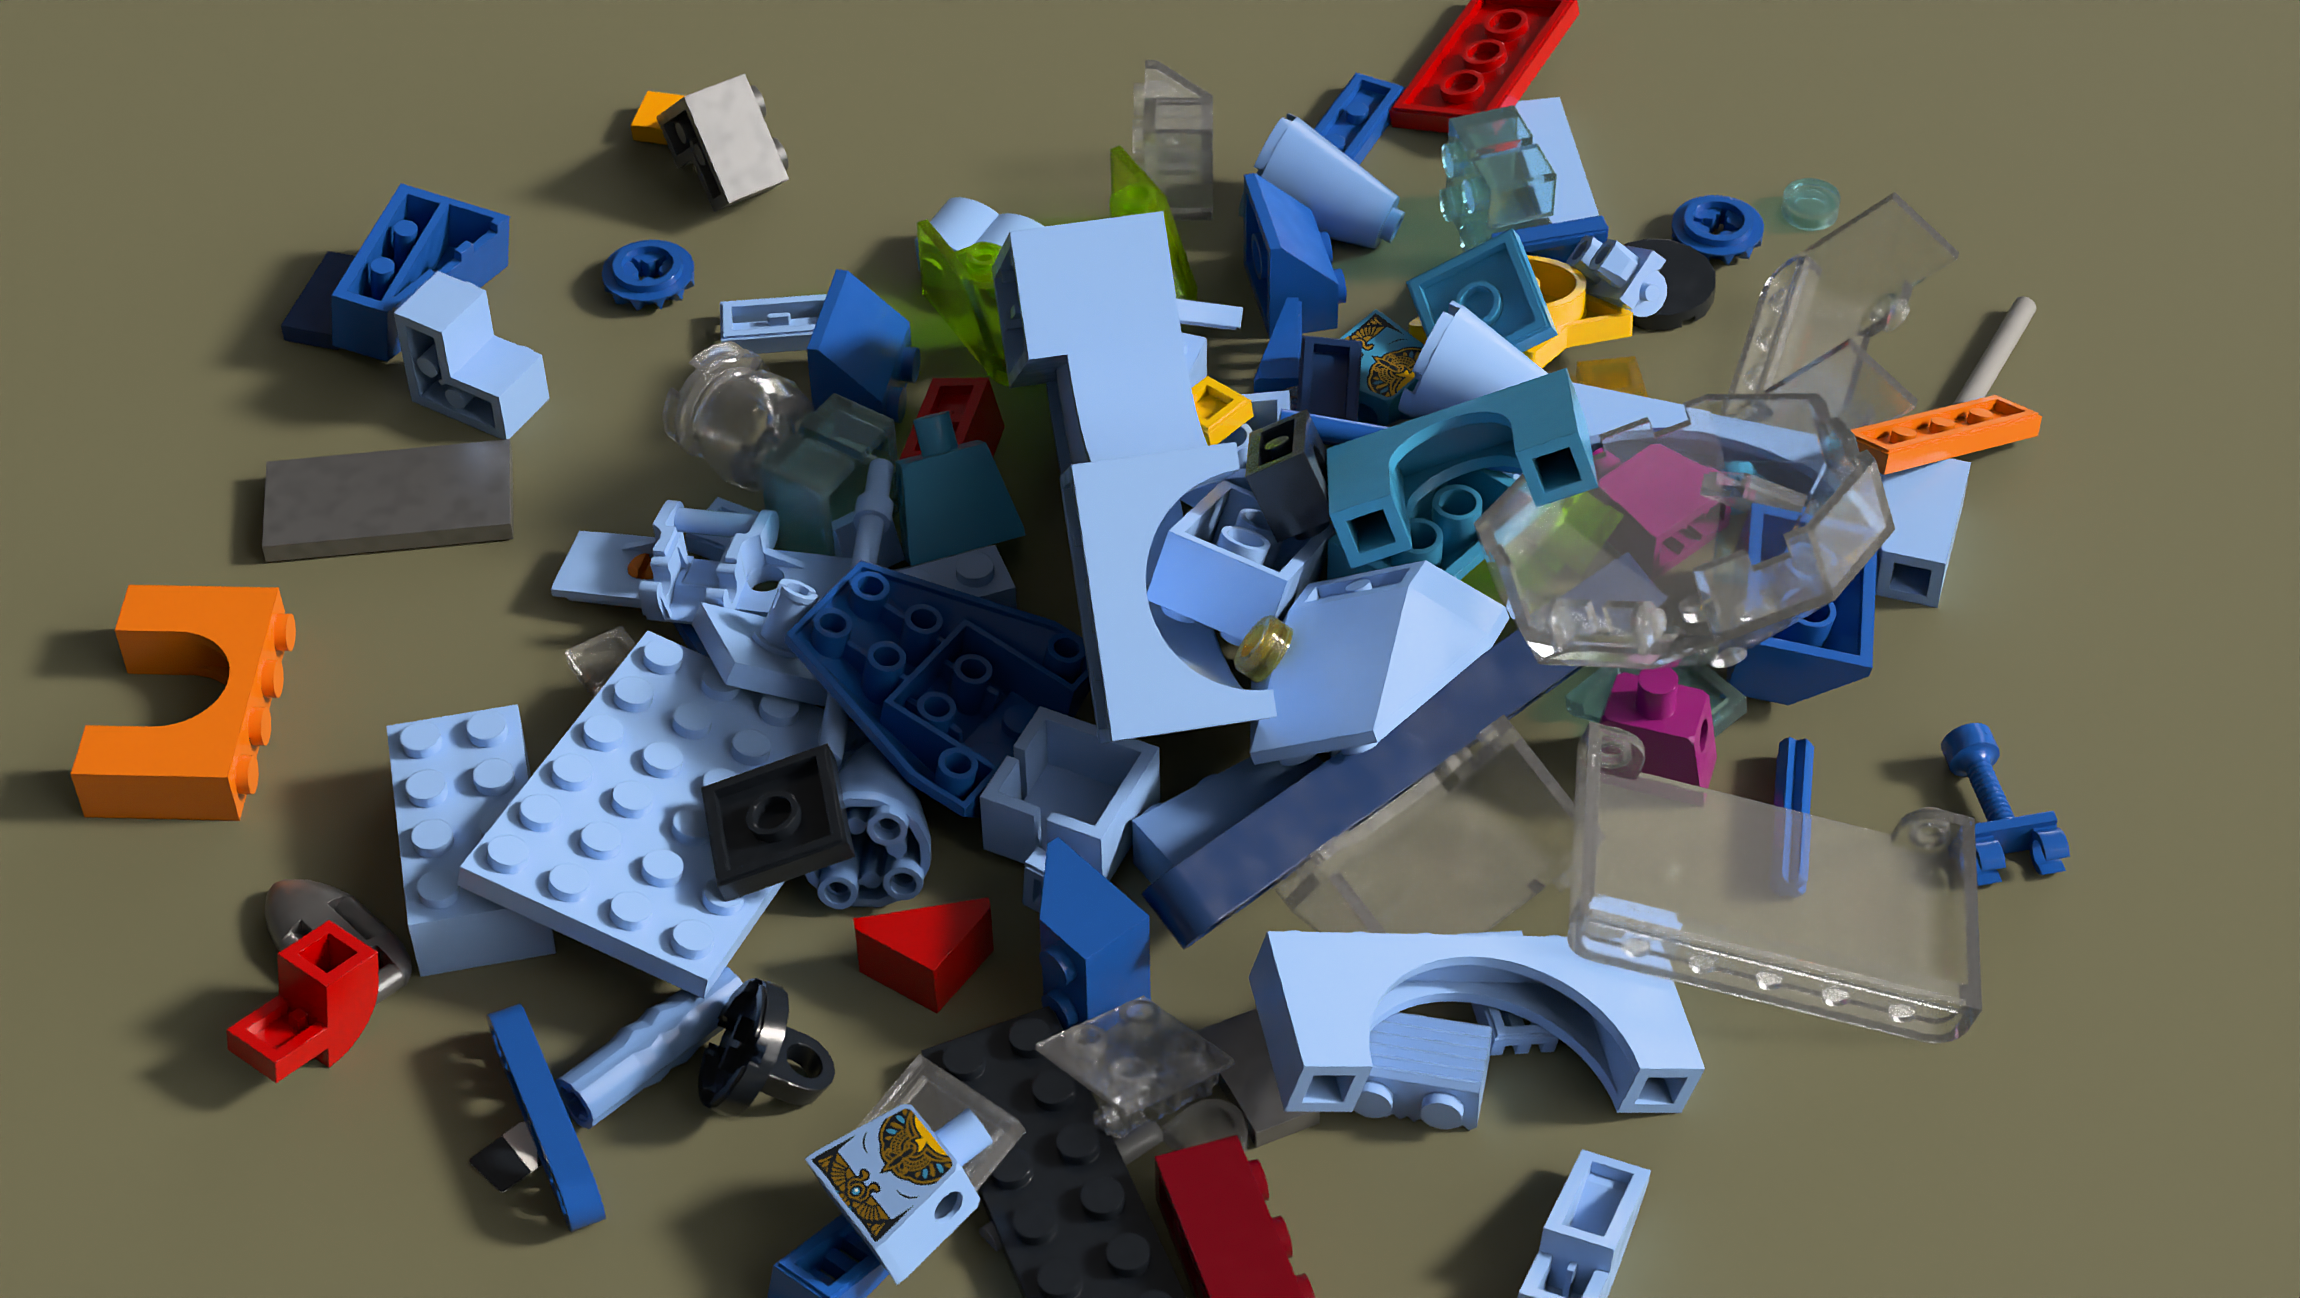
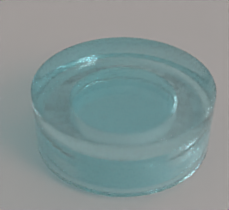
(1810, 204)

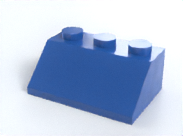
(1817, 651)

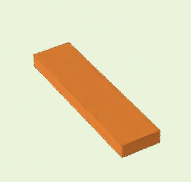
(1946, 432)

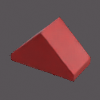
(925, 949)

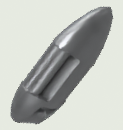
(303, 905)

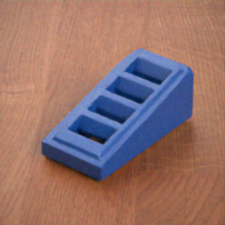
(1281, 358)
(800, 1274)

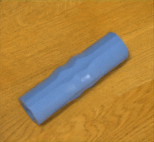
(644, 1051)

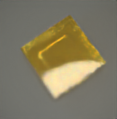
(1614, 374)

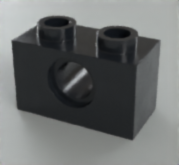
(1290, 477)

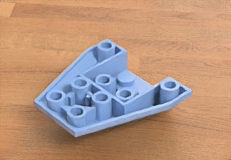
(1369, 657)

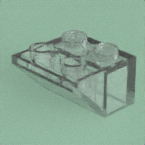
(1175, 140)

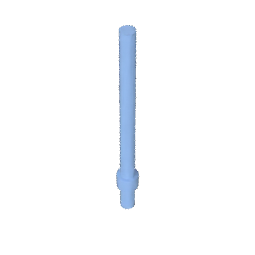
(872, 519)

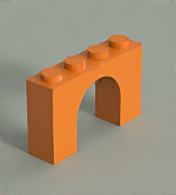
(210, 760)

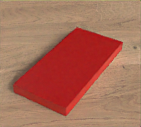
(1483, 61)

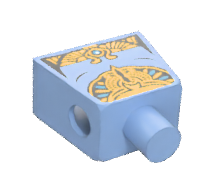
(903, 1182)

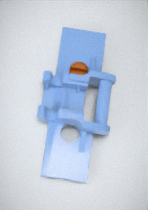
(670, 584)

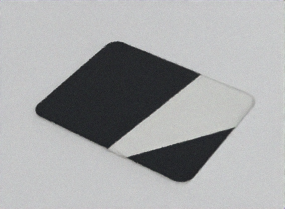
(508, 1158)

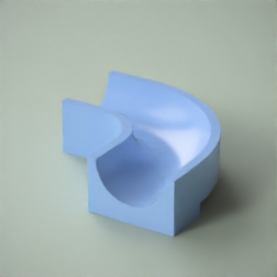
(1101, 327)

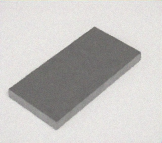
(388, 500)

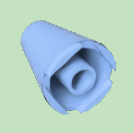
(1463, 363)

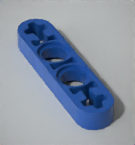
(546, 1117)

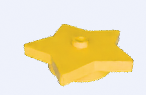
(1576, 315)

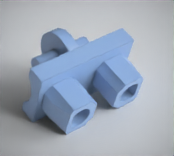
(1621, 274)

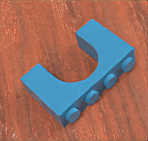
(1387, 472)

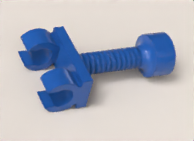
(1971, 754)

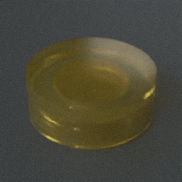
(1263, 648)

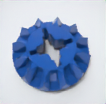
(1699, 218)
(649, 259)

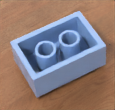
(1229, 569)

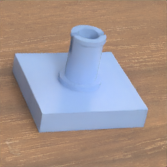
(752, 648)

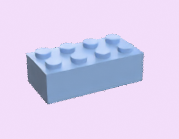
(448, 791)

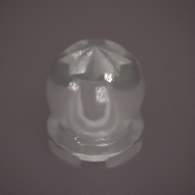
(734, 412)

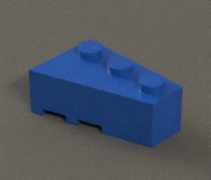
(402, 252)

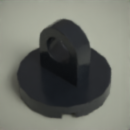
(756, 1054)

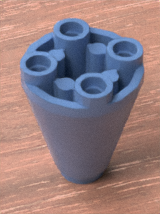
(886, 836)

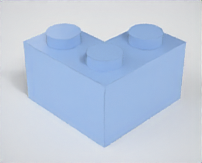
(461, 365)

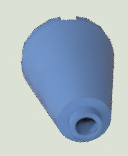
(1337, 189)

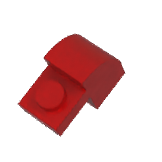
(321, 1006)

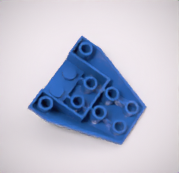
(938, 675)

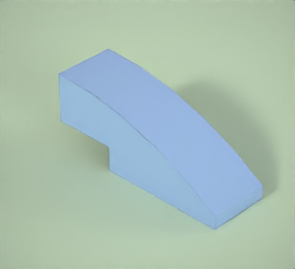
(1587, 1230)

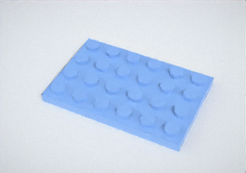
(615, 819)

